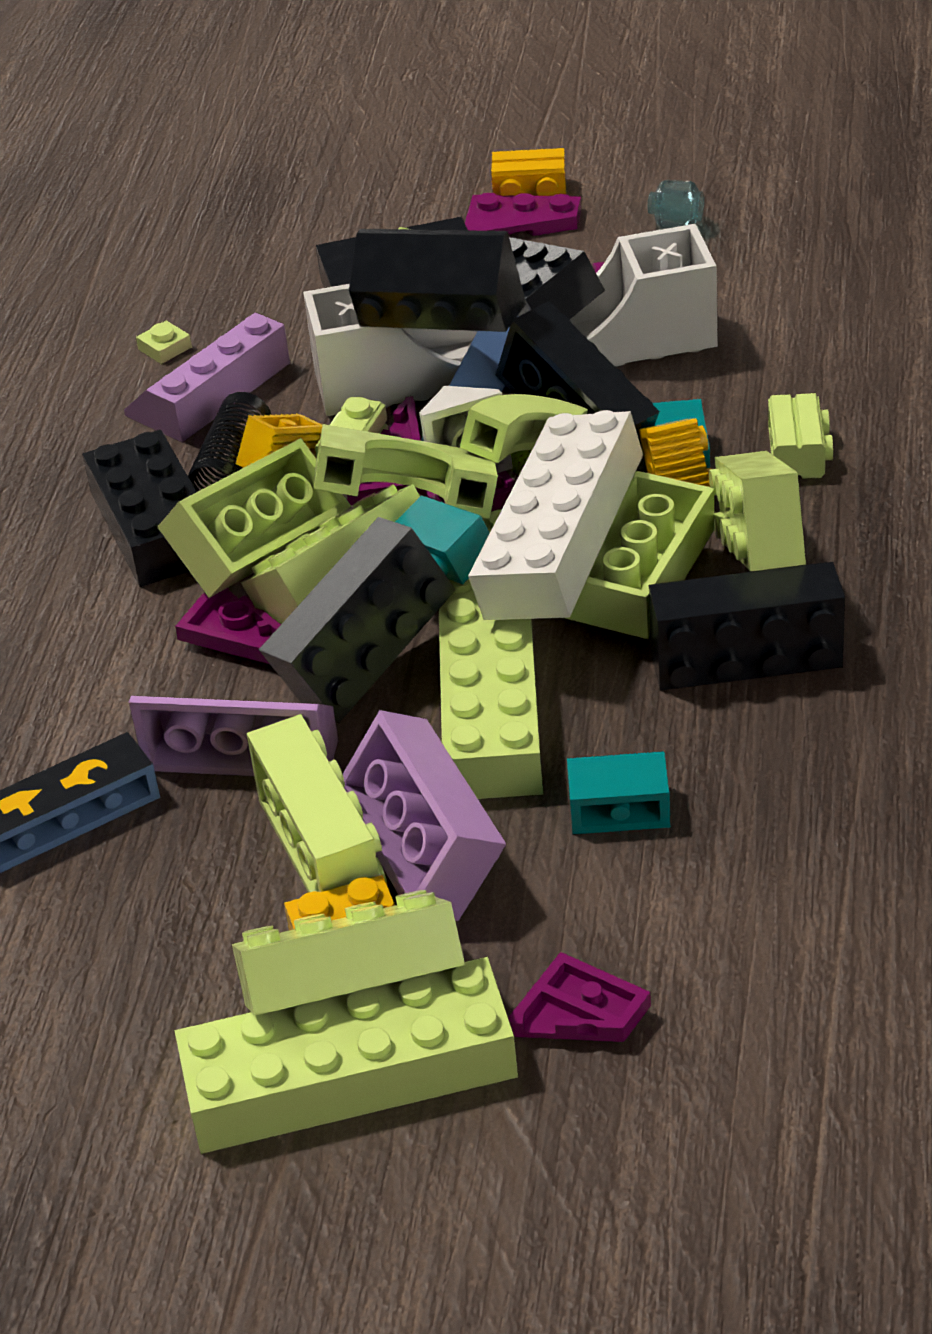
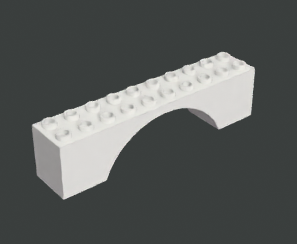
(653, 306)

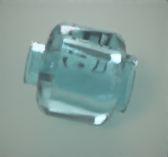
(676, 203)

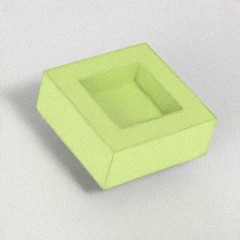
(163, 342)

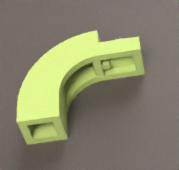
(510, 423)

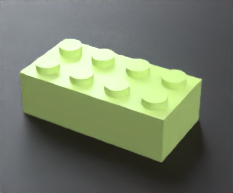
(758, 510)
(249, 517)
(649, 542)
(288, 577)
(310, 807)
(347, 953)

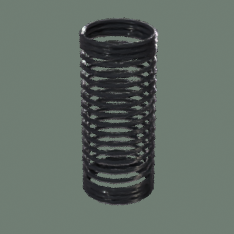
(223, 423)

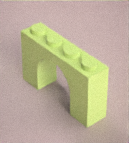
(356, 457)

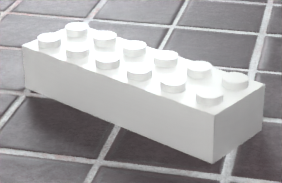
(556, 517)

